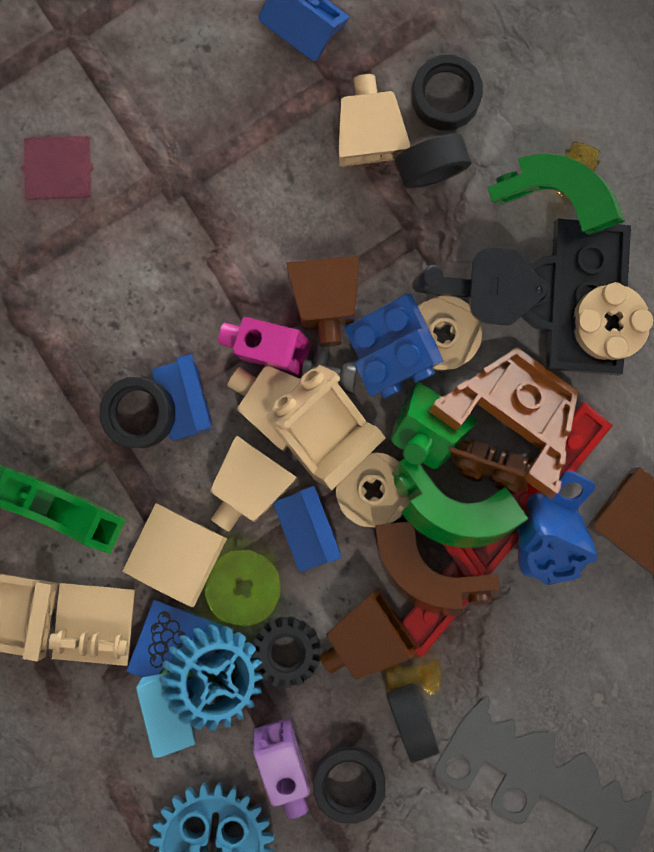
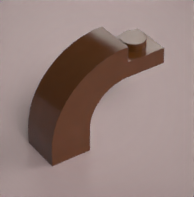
(422, 585)

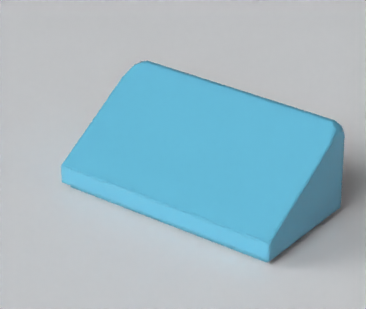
(163, 727)

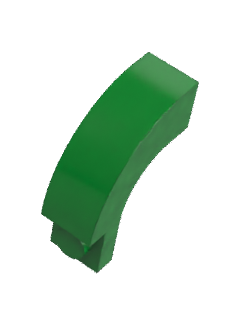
(589, 193)
(59, 510)
(451, 521)

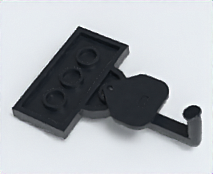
(545, 290)

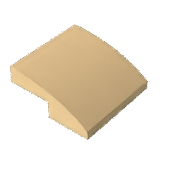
(174, 555)

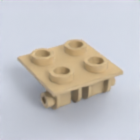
(93, 624)

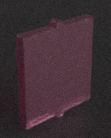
(57, 167)

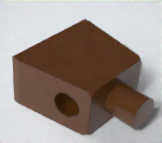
(325, 294)
(368, 639)

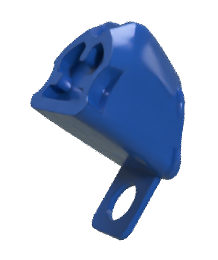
(554, 537)

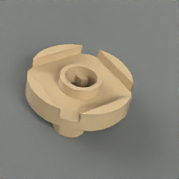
(633, 320)
(463, 325)
(376, 511)

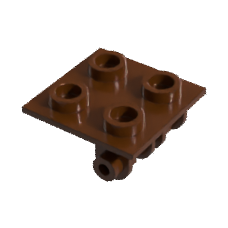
(473, 465)

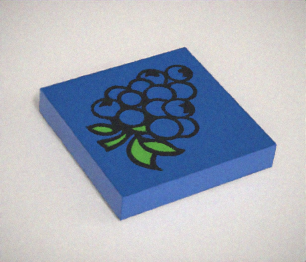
(160, 632)

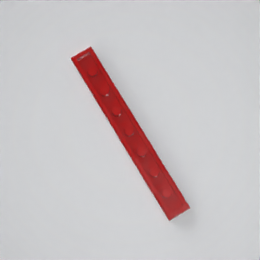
(586, 433)

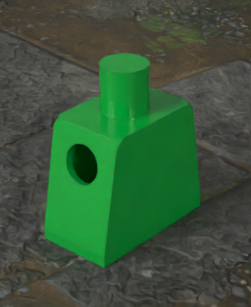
(423, 434)

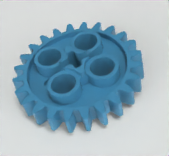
(179, 838)

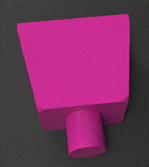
(279, 345)

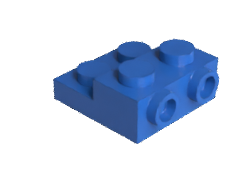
(393, 347)

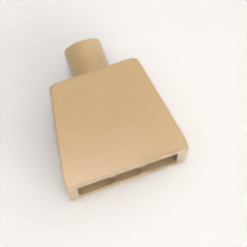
(370, 125)
(260, 396)
(247, 484)

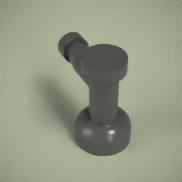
(347, 373)

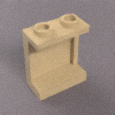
(323, 427)
(26, 615)

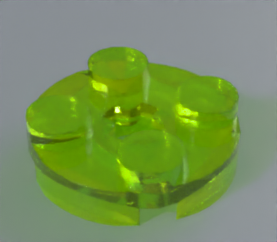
(239, 609)

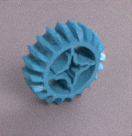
(193, 707)

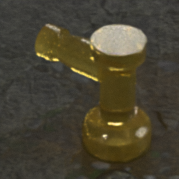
(428, 675)

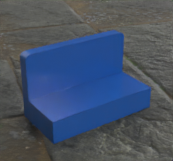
(304, 23)
(187, 392)
(307, 529)

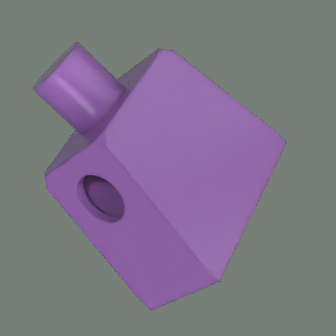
(282, 767)

